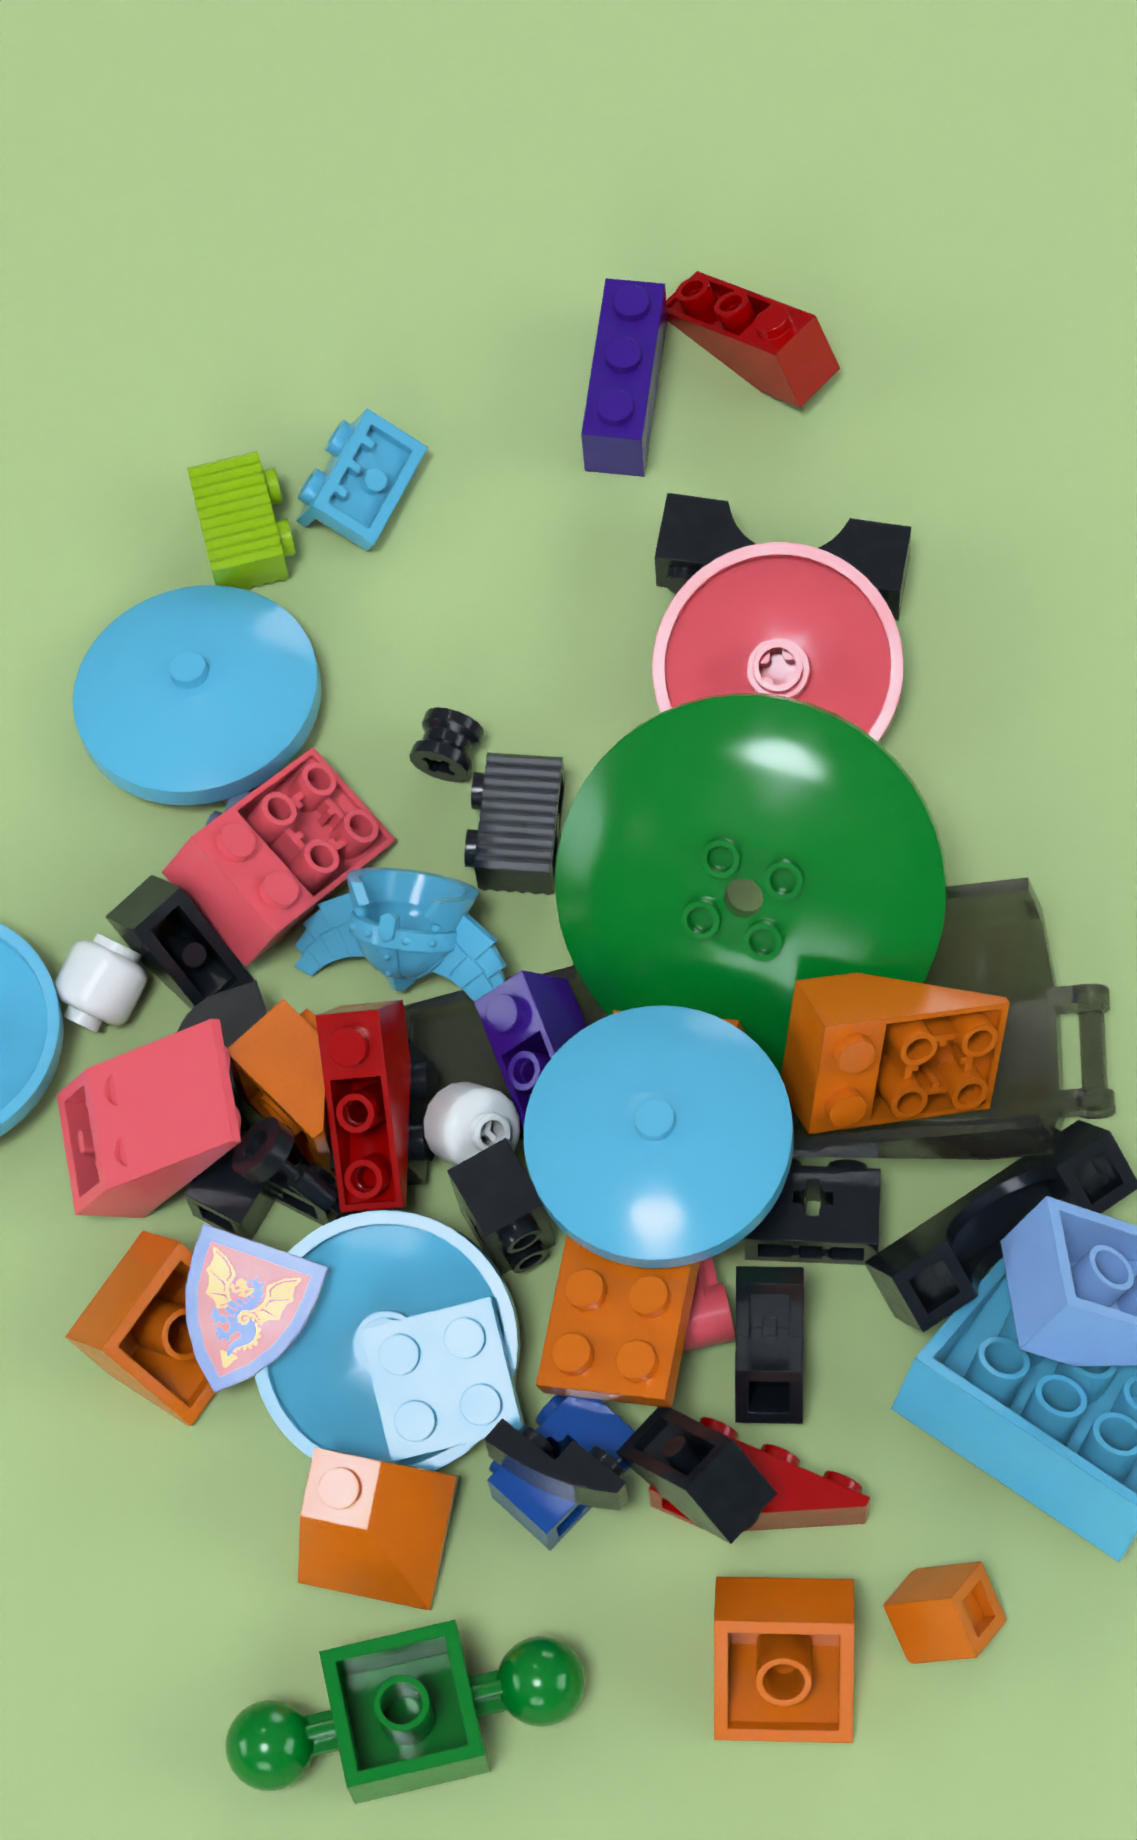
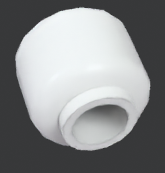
(100, 982)
(468, 1120)

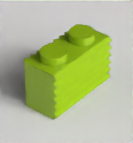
(239, 523)

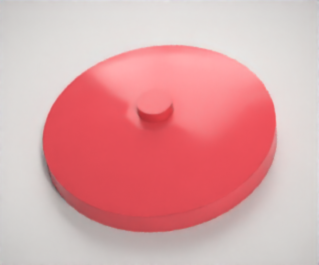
(782, 626)

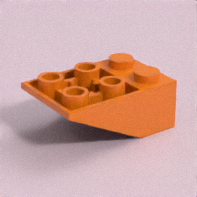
(889, 1051)

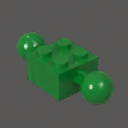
(404, 1712)

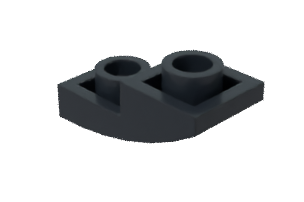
(575, 1475)

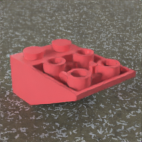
(277, 855)
(148, 1122)

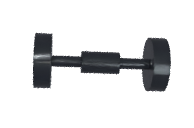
(265, 1151)

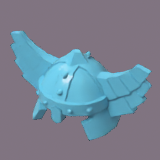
(406, 929)

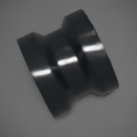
(446, 744)

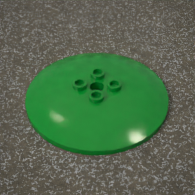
(759, 796)

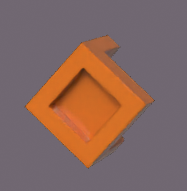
(945, 1612)

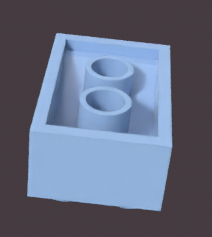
(1073, 1285)

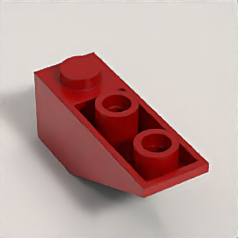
(755, 336)
(367, 1101)
(801, 1495)

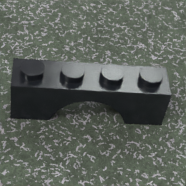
(703, 529)
(946, 1257)

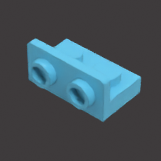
(362, 479)

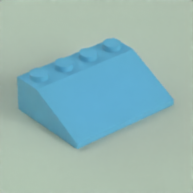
(1031, 1421)

